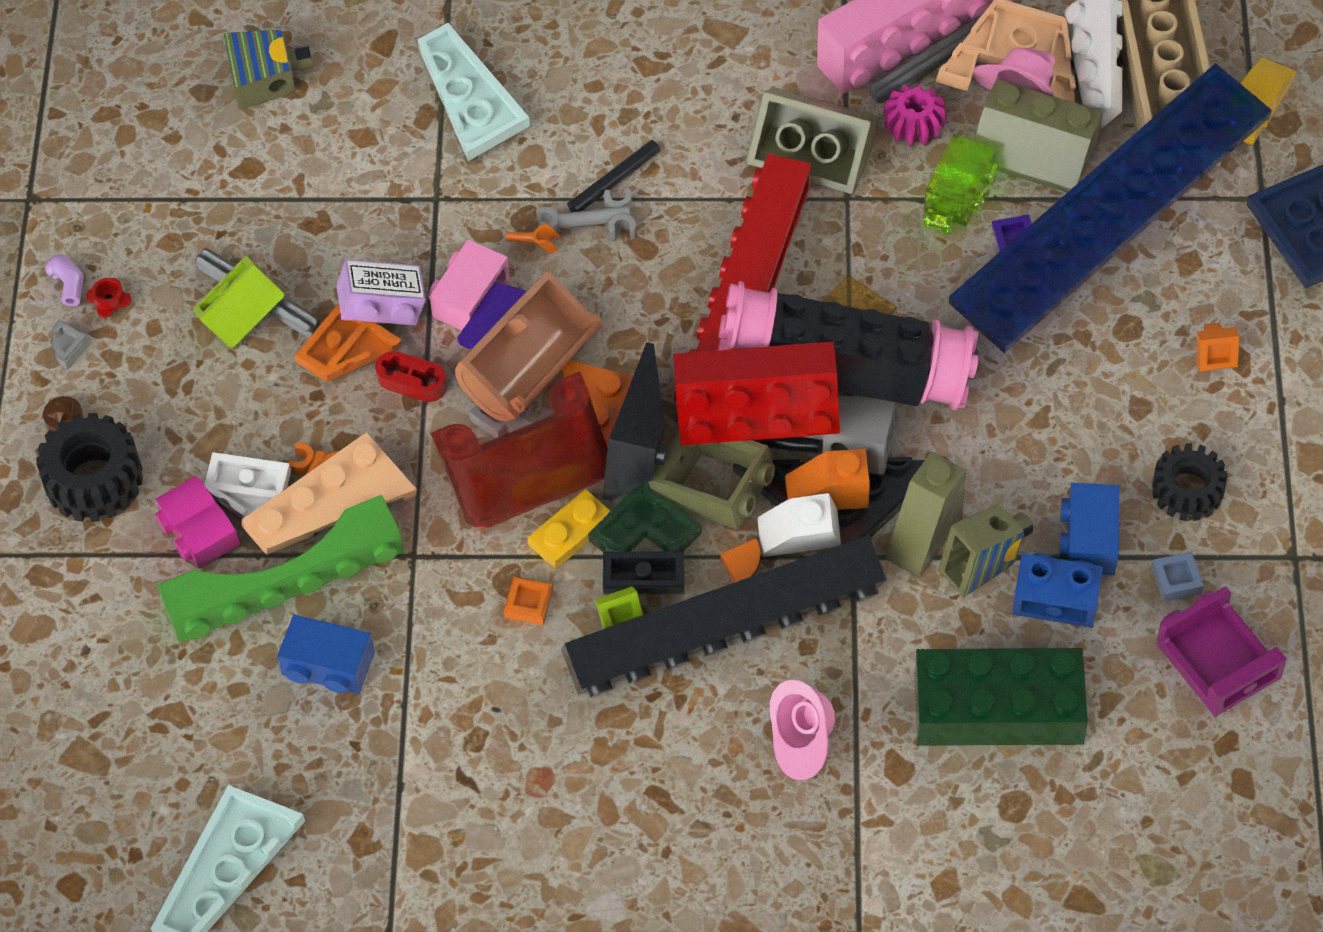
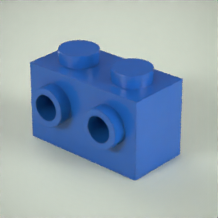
(1057, 589)

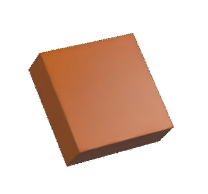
(528, 600)

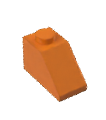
(833, 472)

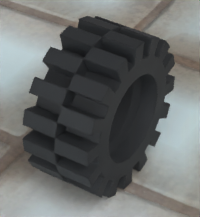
(1193, 463)

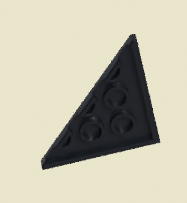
(885, 495)

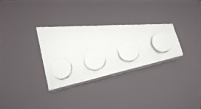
(1095, 54)

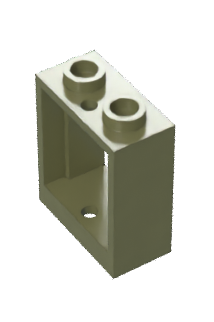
(680, 461)

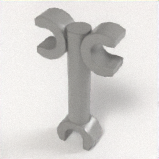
(615, 214)

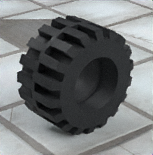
(82, 442)

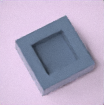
(1177, 576)

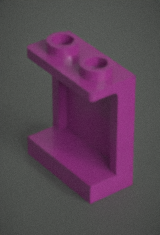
(1218, 652)

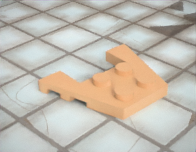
(1008, 27)

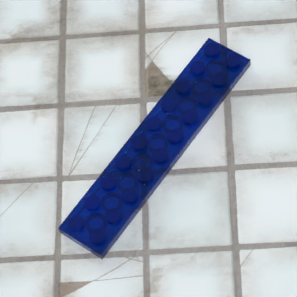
(1109, 208)

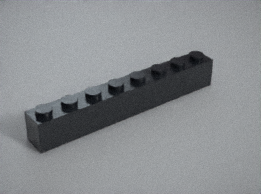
(723, 615)

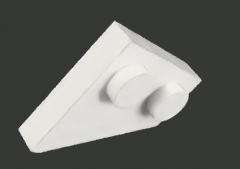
(245, 482)

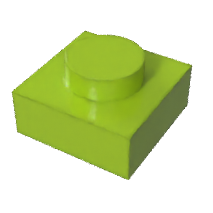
(618, 607)

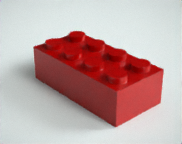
(757, 393)

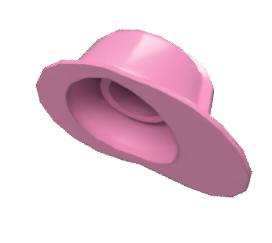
(1021, 67)
(800, 728)

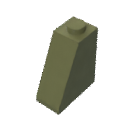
(927, 513)

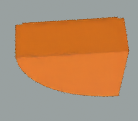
(742, 560)

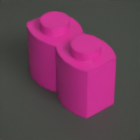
(196, 522)

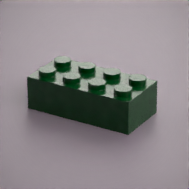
(1000, 696)

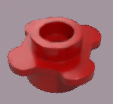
(108, 288)

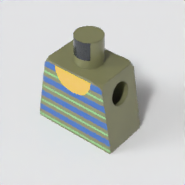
(263, 65)
(982, 547)

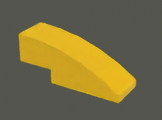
(1269, 84)

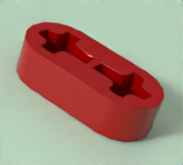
(411, 375)

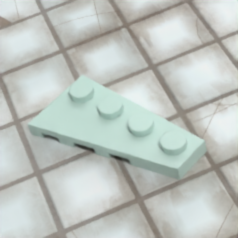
(472, 97)
(226, 859)

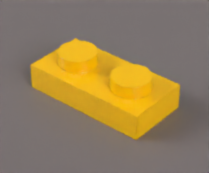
(568, 529)

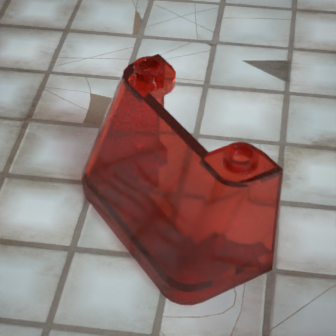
(527, 464)

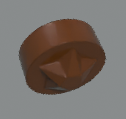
(61, 409)

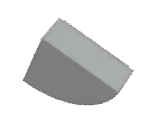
(68, 343)

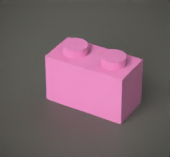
(466, 283)

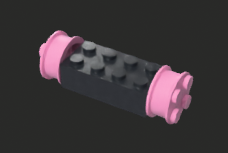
(874, 350)

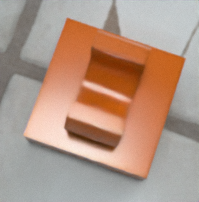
(1217, 347)

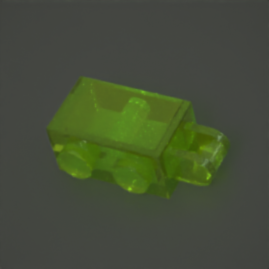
(959, 184)

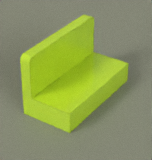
(238, 302)

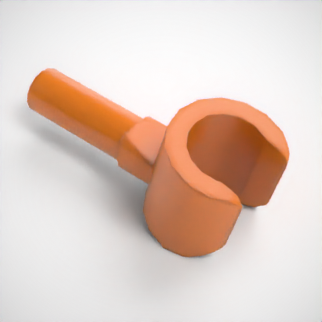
(540, 236)

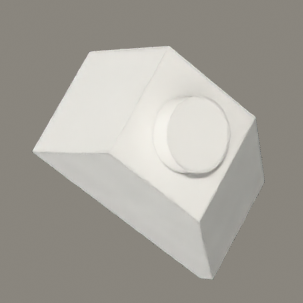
(799, 526)

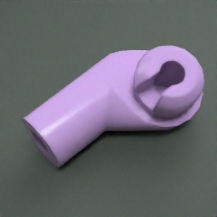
(72, 277)

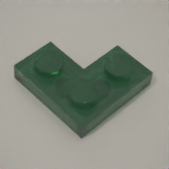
(644, 515)

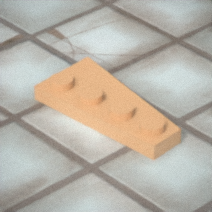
(324, 493)

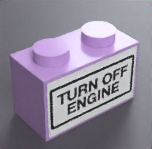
(380, 292)

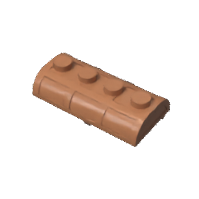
(526, 349)

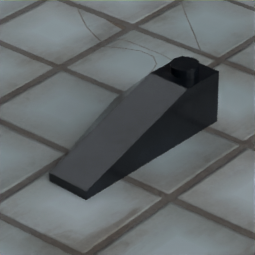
(638, 433)

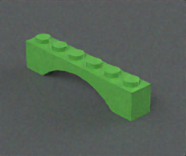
(208, 600)

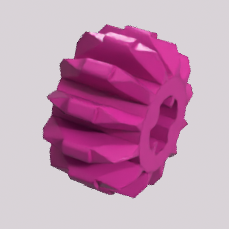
(914, 115)

